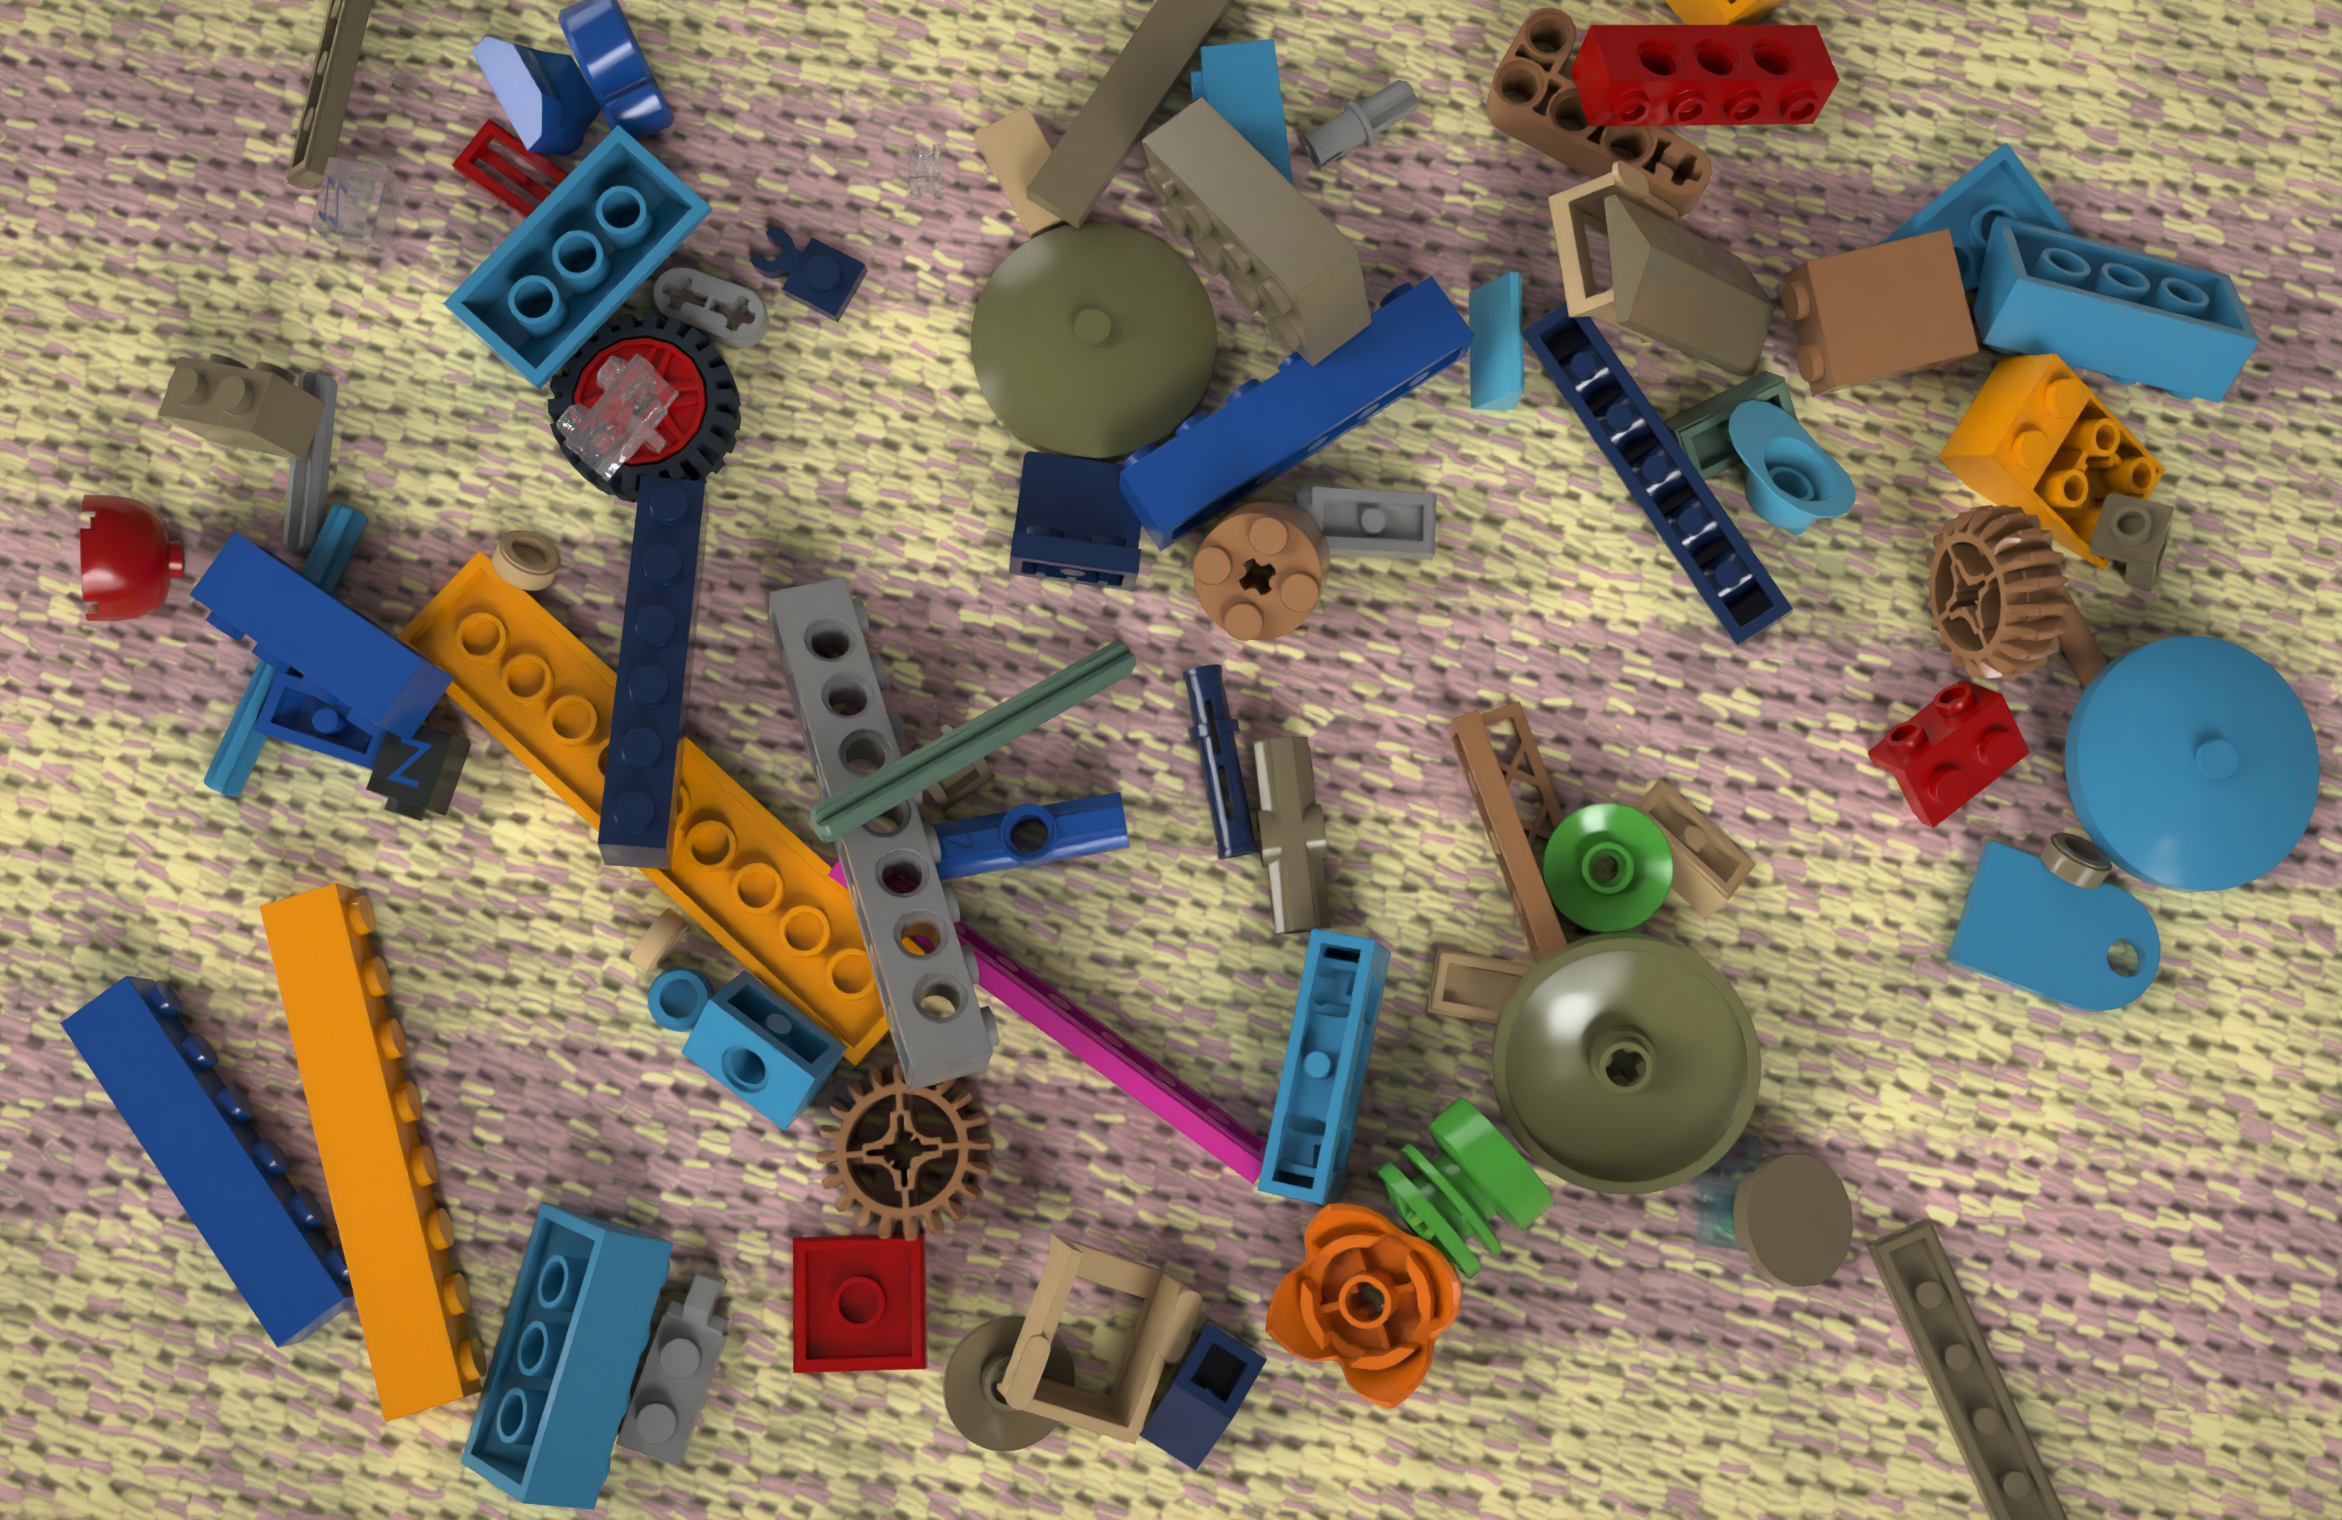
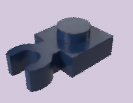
(817, 277)

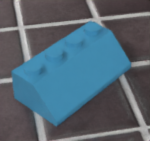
(577, 258)
(2112, 311)
(567, 1358)

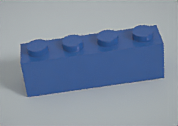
(321, 638)

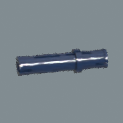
(1204, 688)

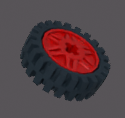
(698, 421)

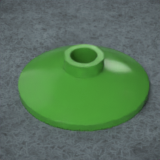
(1640, 875)

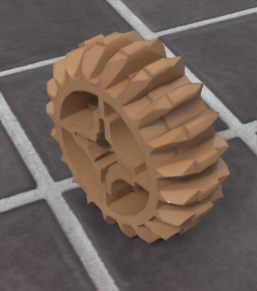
(1996, 592)
(905, 1181)

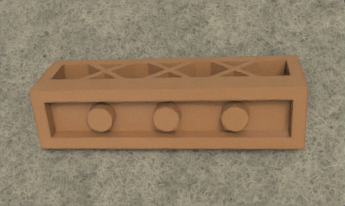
(1502, 820)

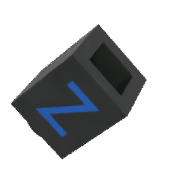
(418, 772)

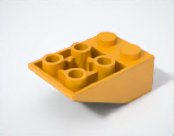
(2048, 447)

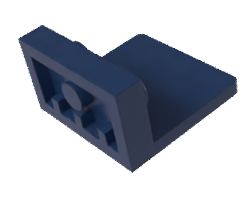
(1074, 523)

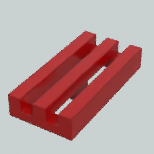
(477, 149)

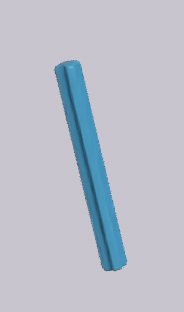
(241, 743)

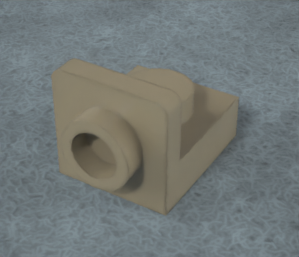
(2133, 534)

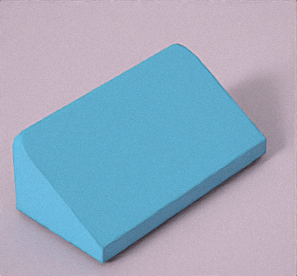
(1497, 344)

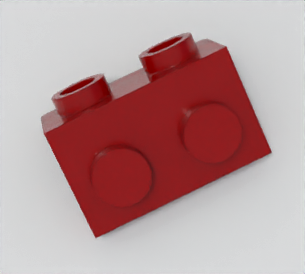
(1951, 750)

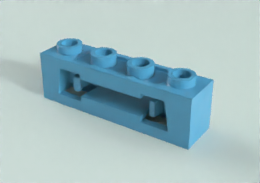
(1325, 1068)

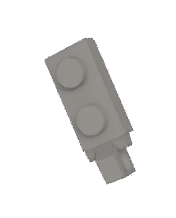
(1373, 521)
(677, 1374)

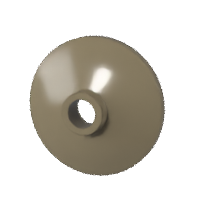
(978, 1406)

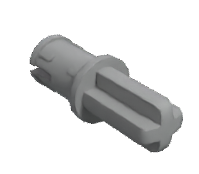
(1359, 123)

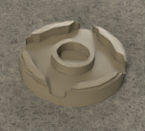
(1793, 1219)

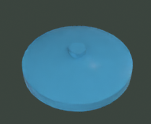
(2192, 764)

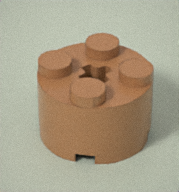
(1251, 604)

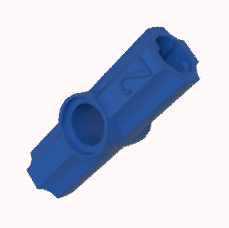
(1073, 828)

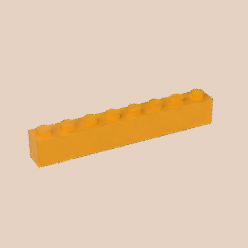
(372, 1150)

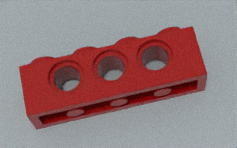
(1703, 75)

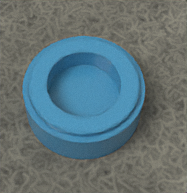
(679, 998)

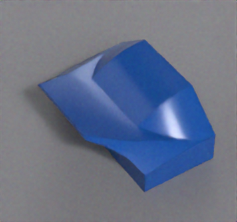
(540, 94)
(311, 724)

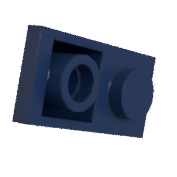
(1203, 1394)

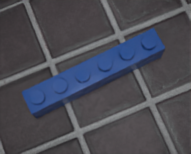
(1292, 414)
(214, 1157)

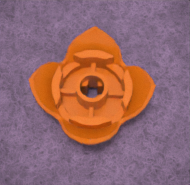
(1323, 1319)

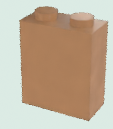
(1879, 312)

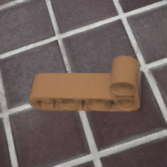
(1588, 150)

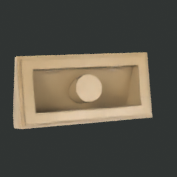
(1704, 860)

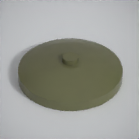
(1094, 341)
(1625, 1063)

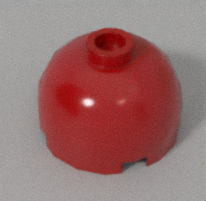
(126, 559)

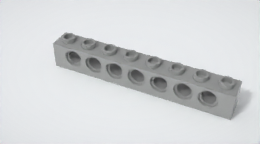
(927, 1046)

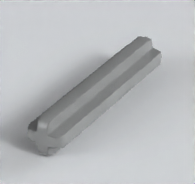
(310, 477)

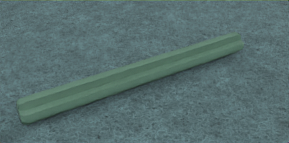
(970, 742)

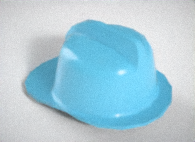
(1786, 470)

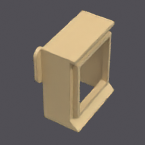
(1586, 206)
(1158, 1337)

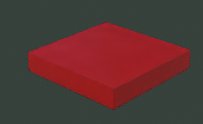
(859, 1303)

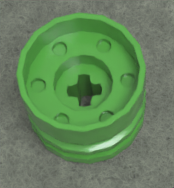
(1465, 1186)

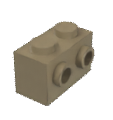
(242, 406)

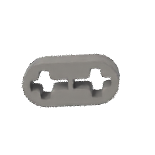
(716, 295)

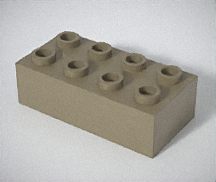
(1257, 232)

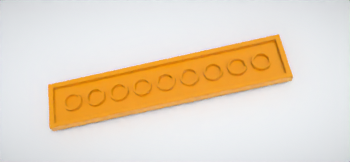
(731, 856)

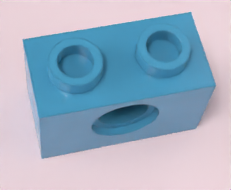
(763, 1049)

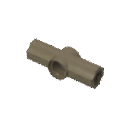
(1291, 835)

